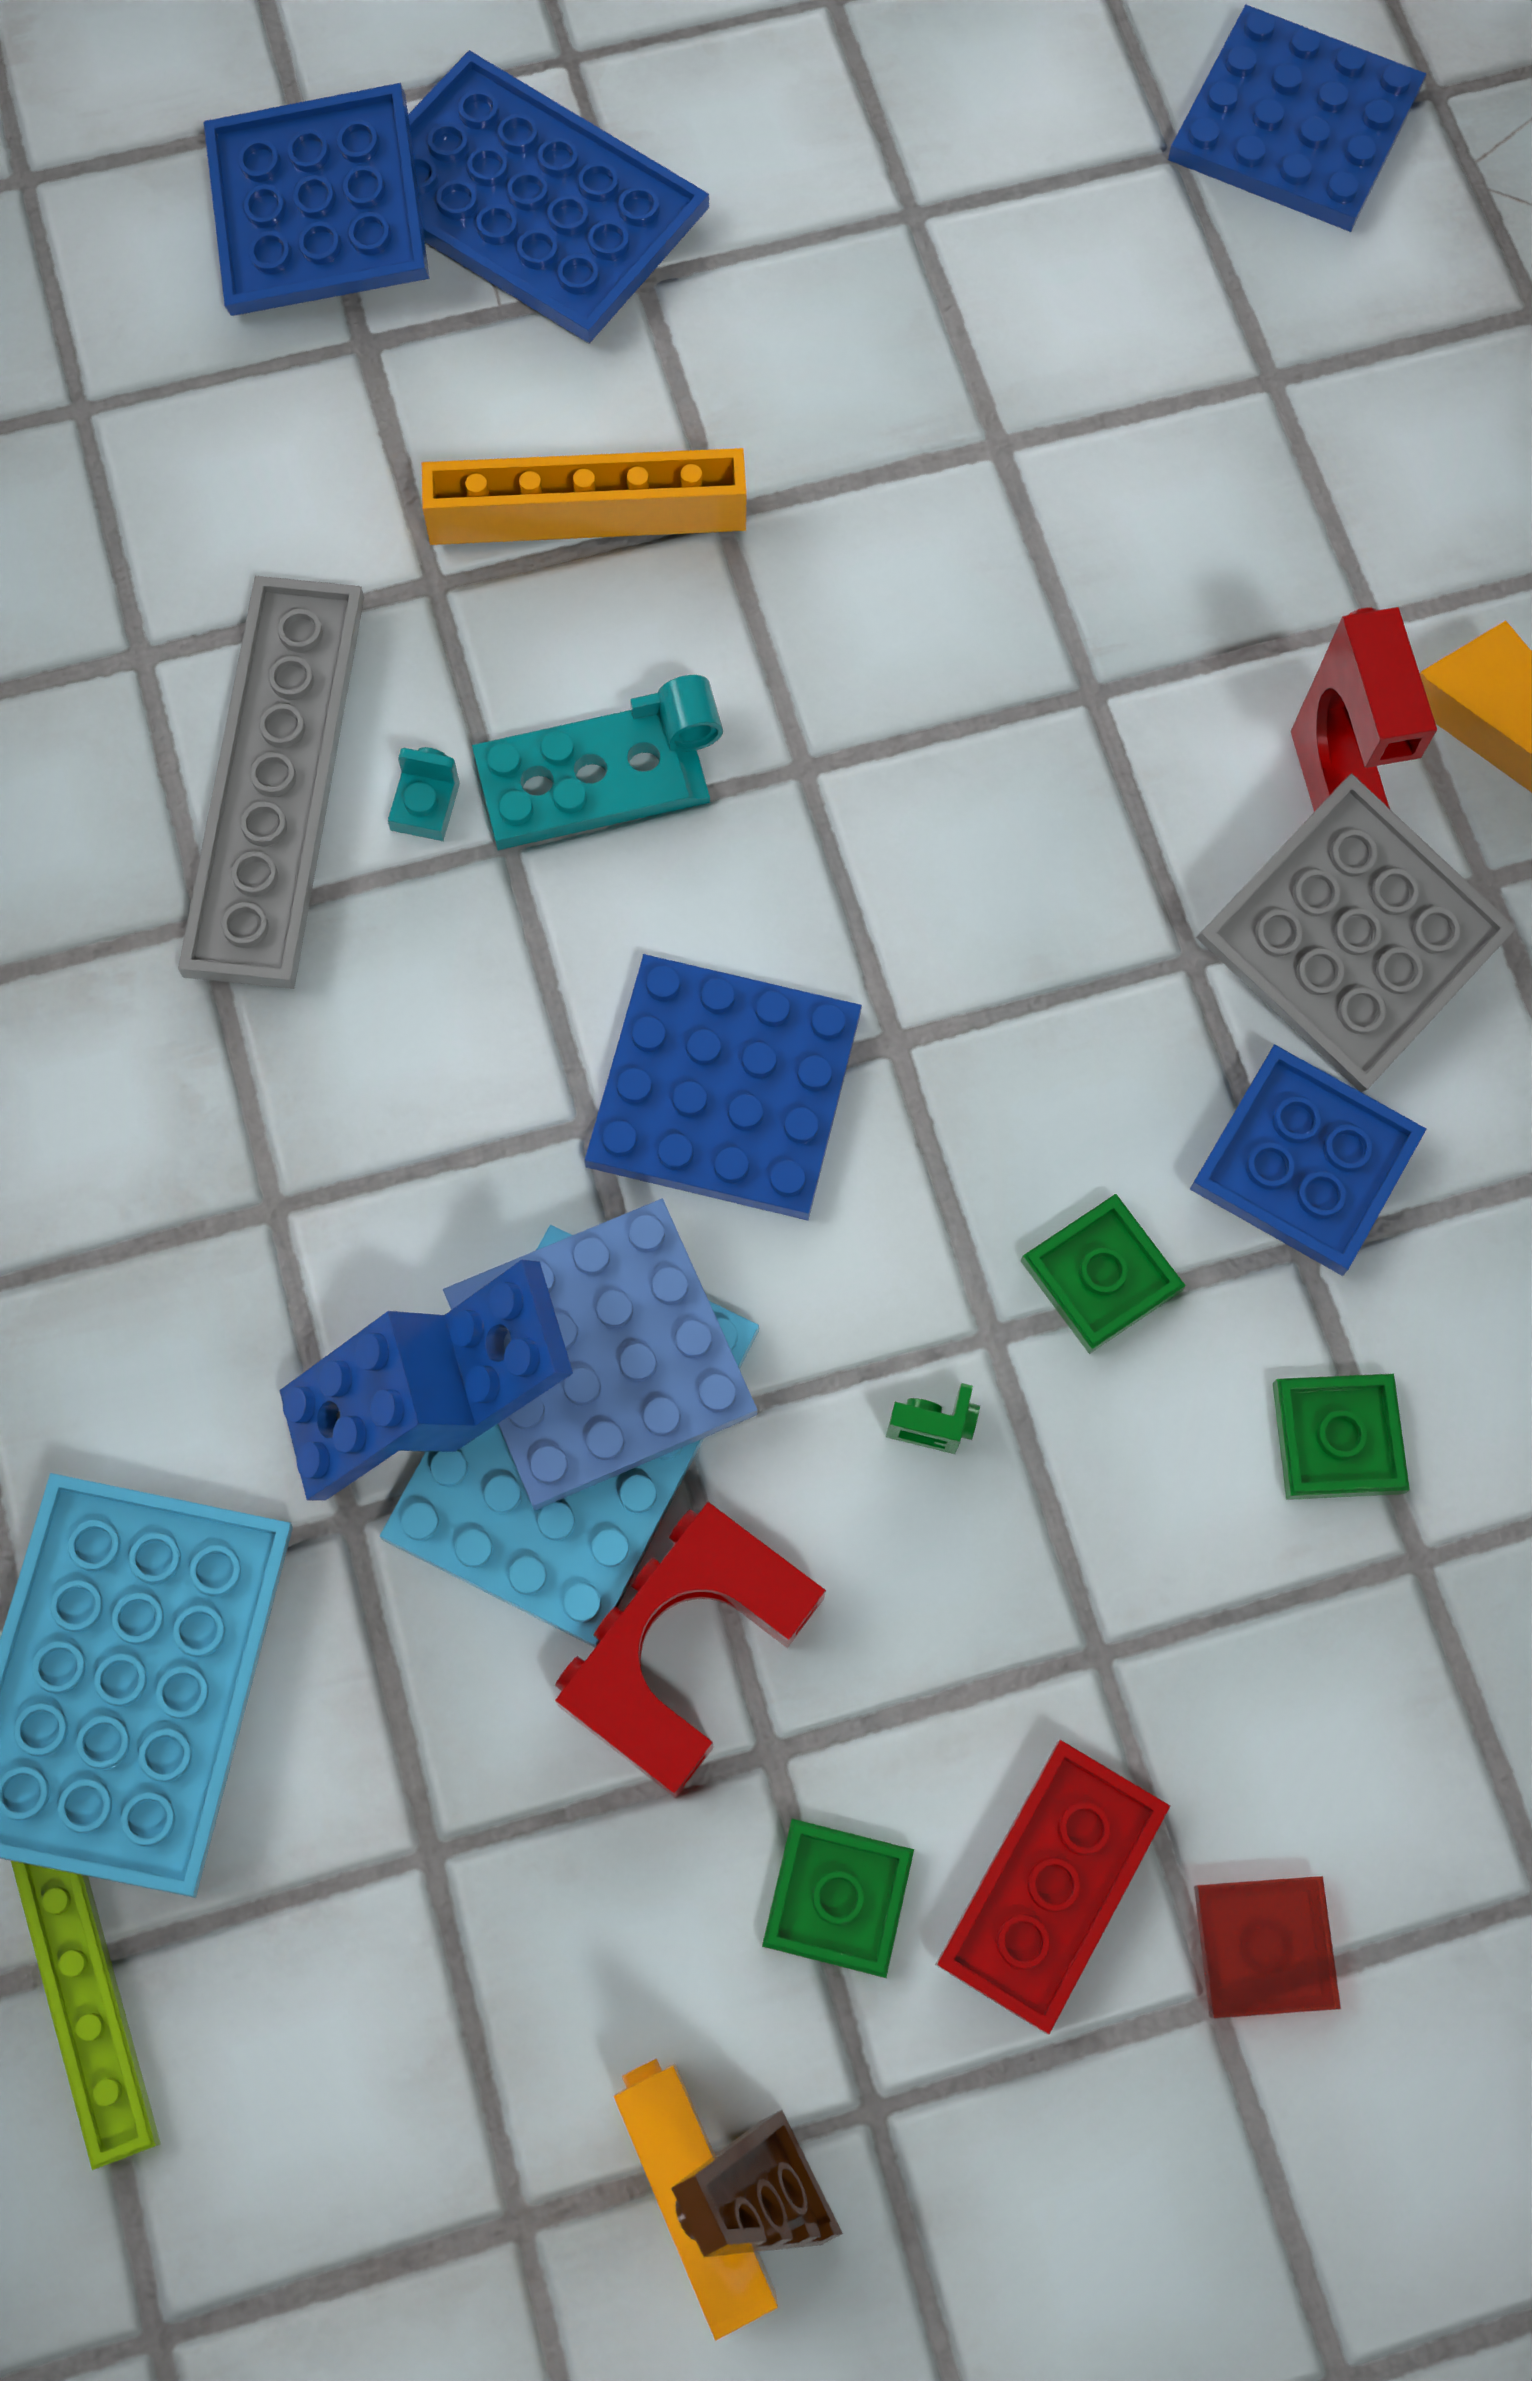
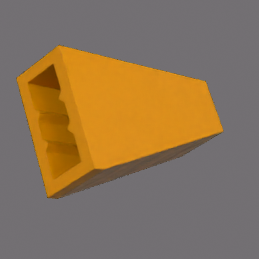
(1486, 699)
(670, 2147)

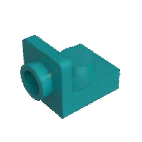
(424, 793)

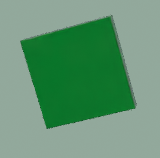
(1102, 1273)
(1340, 1436)
(838, 1898)

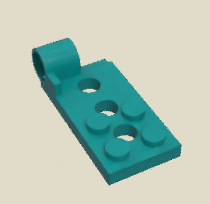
(662, 723)

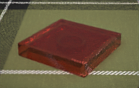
(1266, 1947)

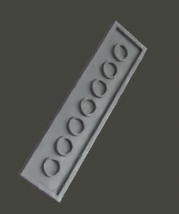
(272, 784)

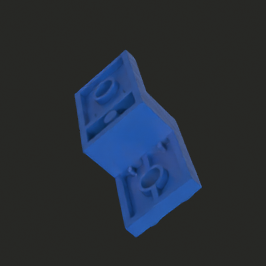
(425, 1380)

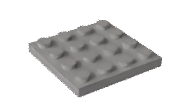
(1356, 933)

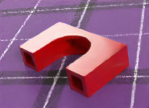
(1362, 706)
(711, 1562)

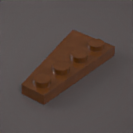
(755, 2196)

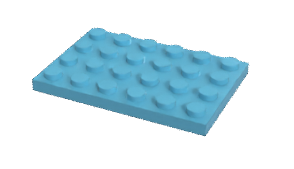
(555, 1562)
(129, 1679)

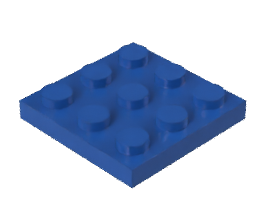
(1308, 1160)

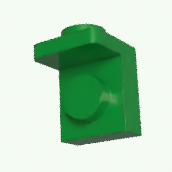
(924, 1424)

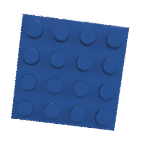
(1297, 117)
(315, 200)
(724, 1087)

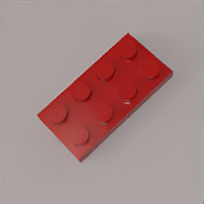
(1053, 1886)

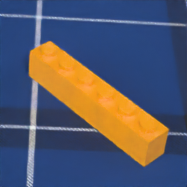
(584, 496)

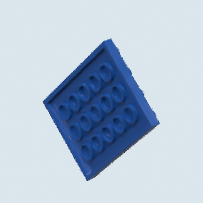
(542, 197)

